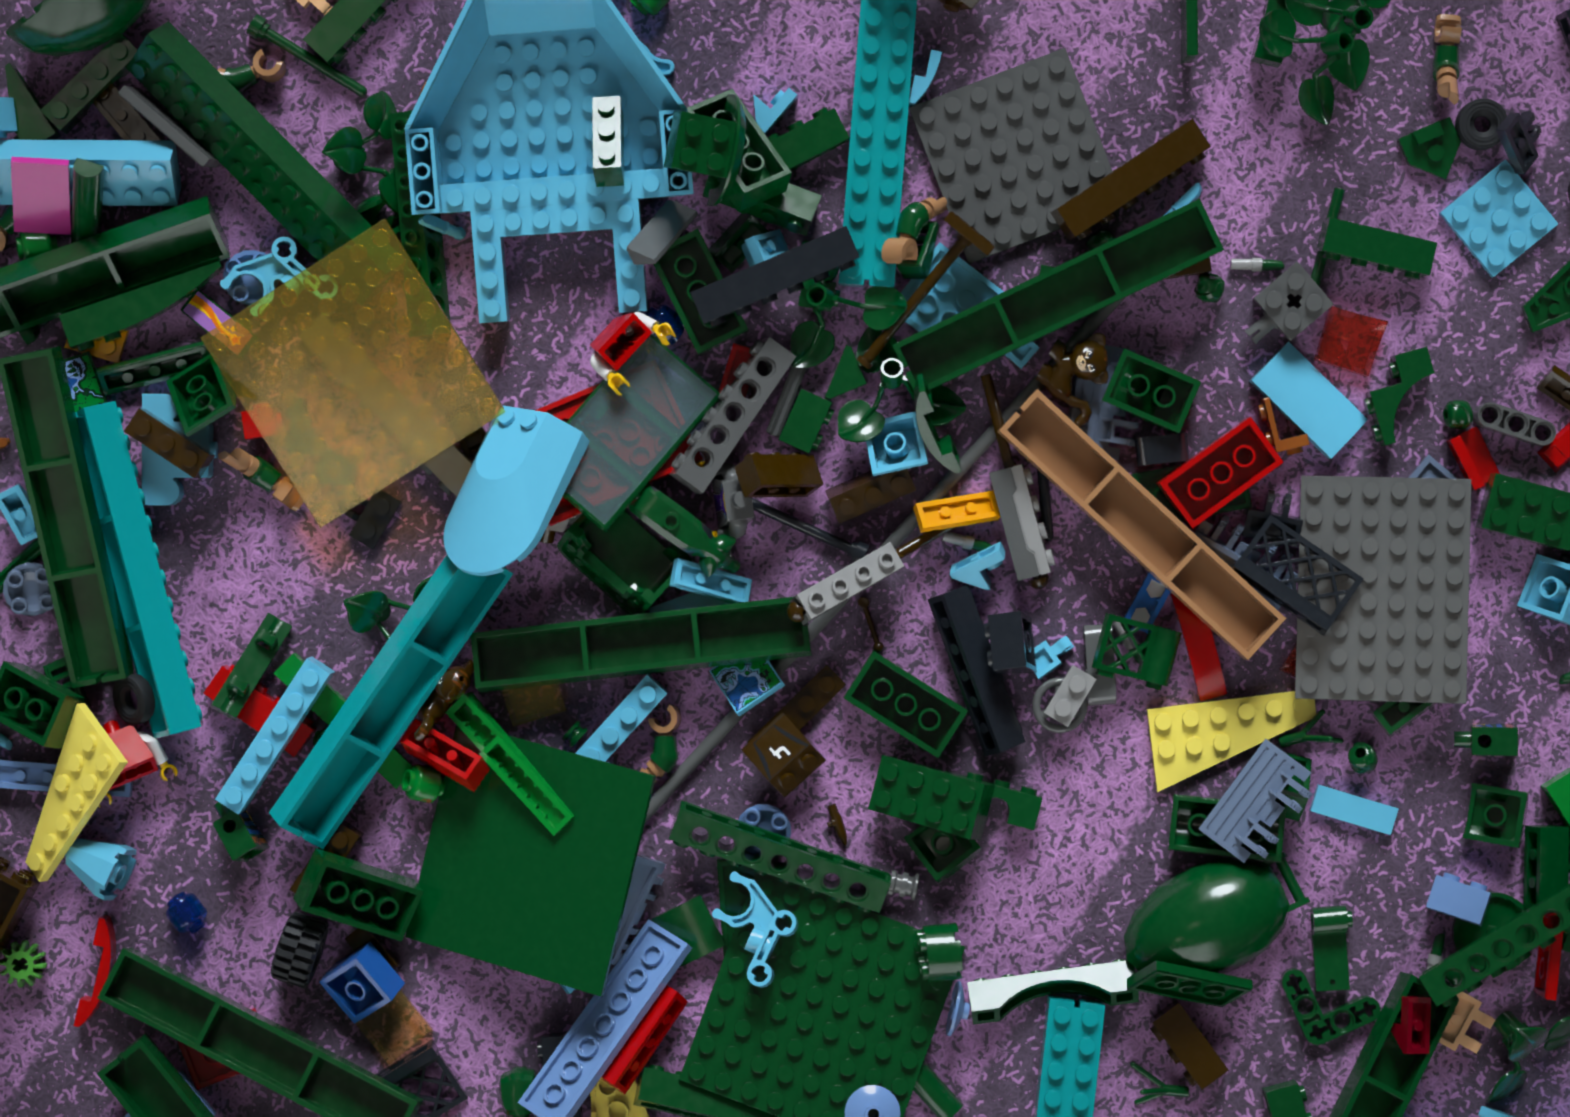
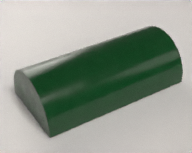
(1191, 812)

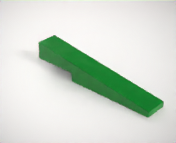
(329, 705)
(509, 762)

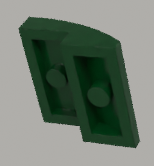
(694, 926)

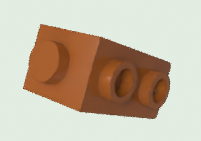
(1291, 445)

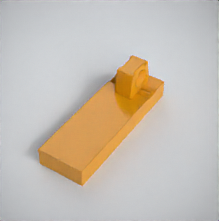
(956, 511)

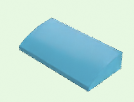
(1308, 400)

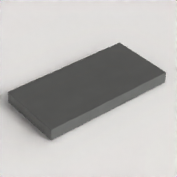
(168, 125)

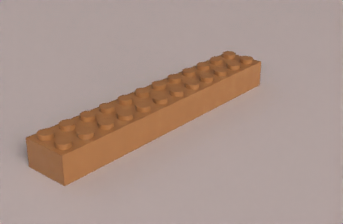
(1141, 525)

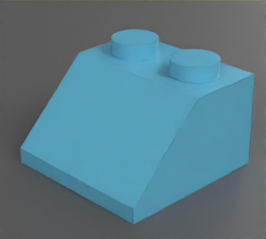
(897, 445)
(1548, 589)

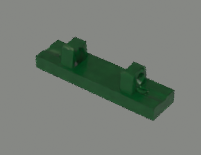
(251, 667)

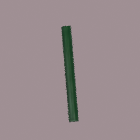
(1333, 212)

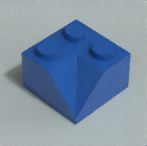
(362, 982)

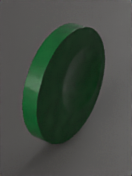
(1500, 910)

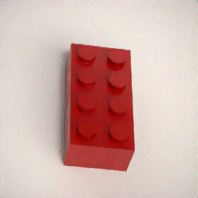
(1220, 472)

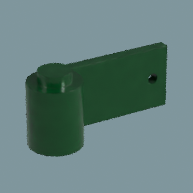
(1329, 946)

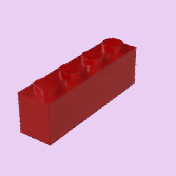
(259, 708)
(644, 1040)

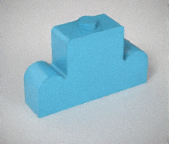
(158, 475)

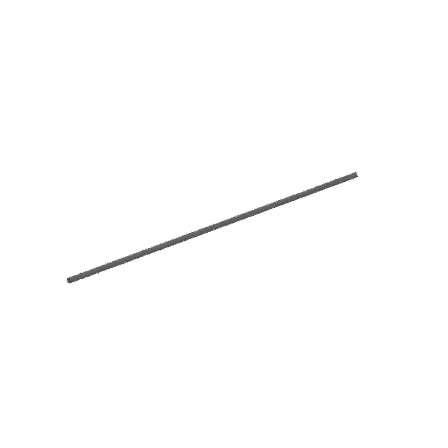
(896, 539)

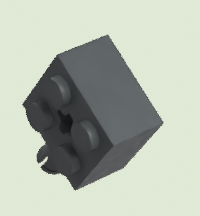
(1278, 315)

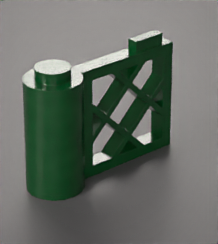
(1155, 660)

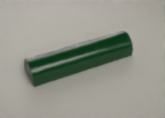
(86, 199)
(149, 368)
(936, 1093)

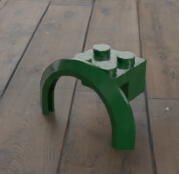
(708, 146)

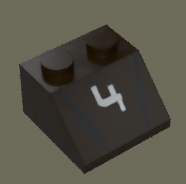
(783, 754)

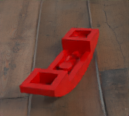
(1201, 653)
(104, 938)

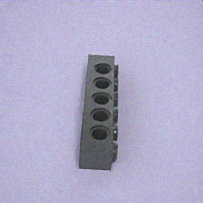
(777, 362)

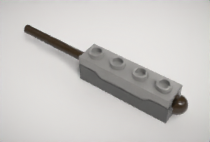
(1018, 506)
(855, 578)

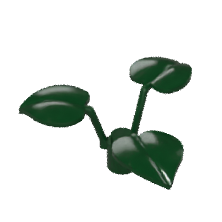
(1277, 35)
(1352, 65)
(349, 155)
(814, 344)
(862, 422)
(372, 608)
(1524, 1040)

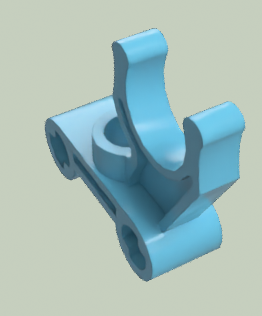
(268, 267)
(765, 931)

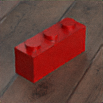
(446, 756)

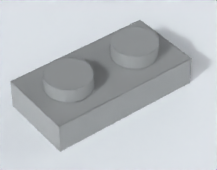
(1070, 695)

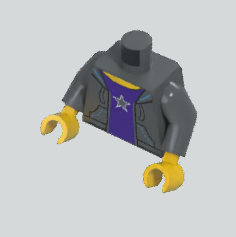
(731, 506)

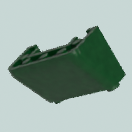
(622, 561)

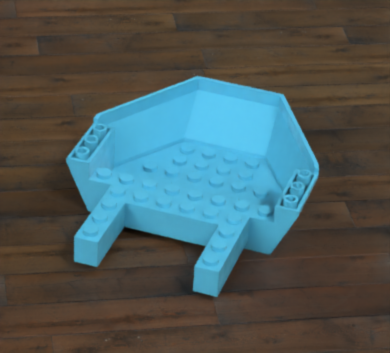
(513, 135)

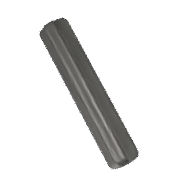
(785, 401)

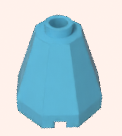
(101, 865)

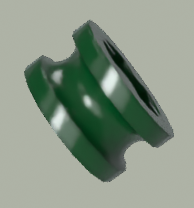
(574, 734)

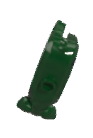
(685, 530)

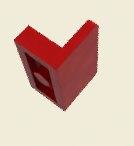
(1473, 457)

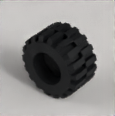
(299, 949)

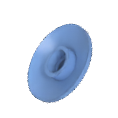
(958, 1010)
(870, 1098)

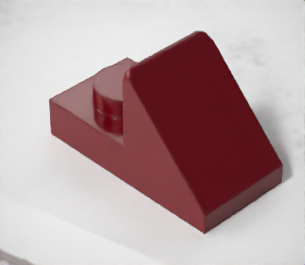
(1414, 1029)

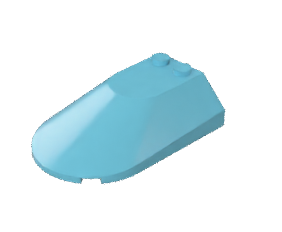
(511, 490)

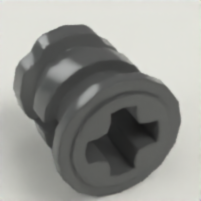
(904, 884)

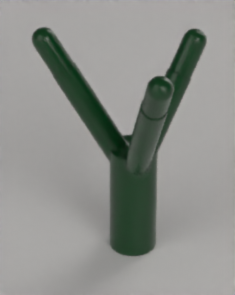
(1302, 736)
(1165, 1089)

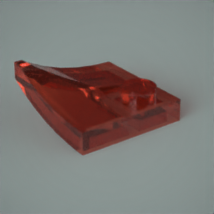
(1350, 341)

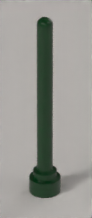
(261, 29)

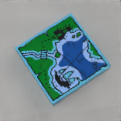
(747, 683)

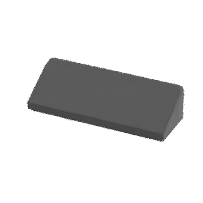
(660, 233)

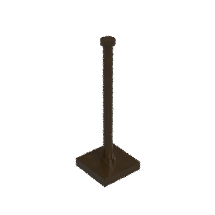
(966, 237)

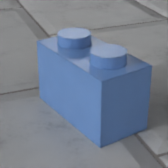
(1458, 899)

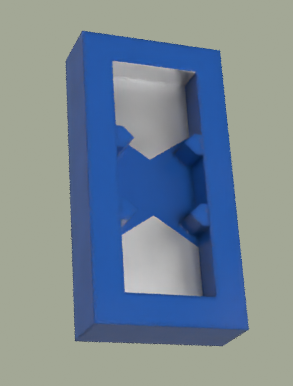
(1148, 601)

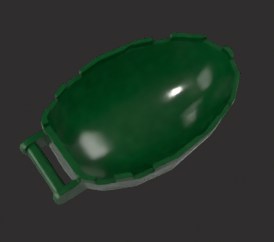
(74, 25)
(1213, 915)

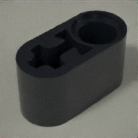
(1162, 449)

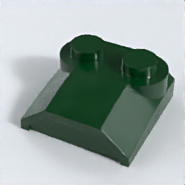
(1496, 815)
(942, 851)

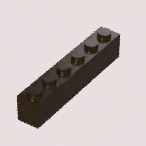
(1130, 180)

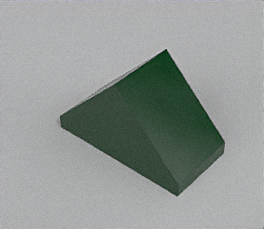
(847, 375)

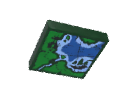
(83, 381)

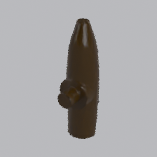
(837, 823)

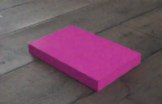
(41, 195)

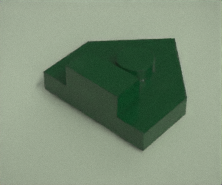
(1431, 148)

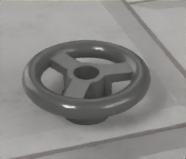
(1041, 717)

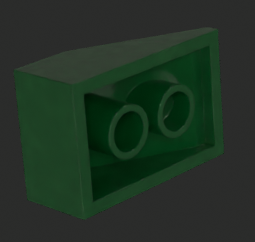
(1151, 391)
(201, 395)

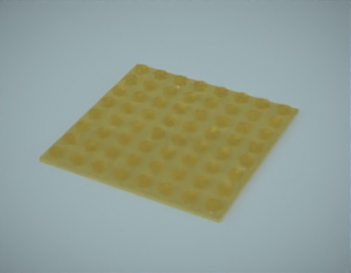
(353, 373)

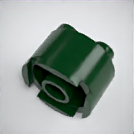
(940, 952)

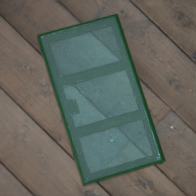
(635, 430)

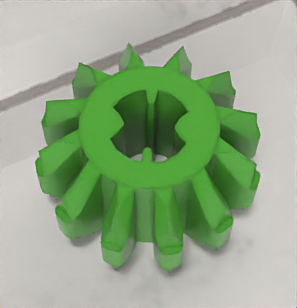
(34, 964)

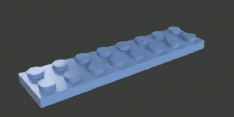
(606, 1023)

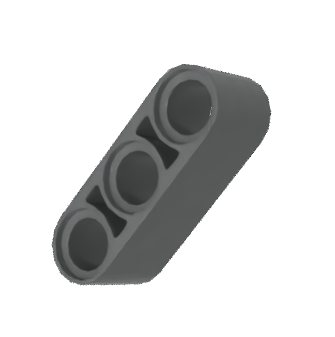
(1527, 424)
(1104, 688)

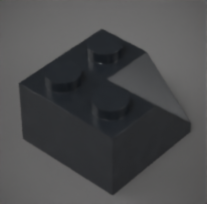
(1010, 643)

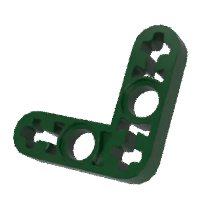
(1316, 1017)

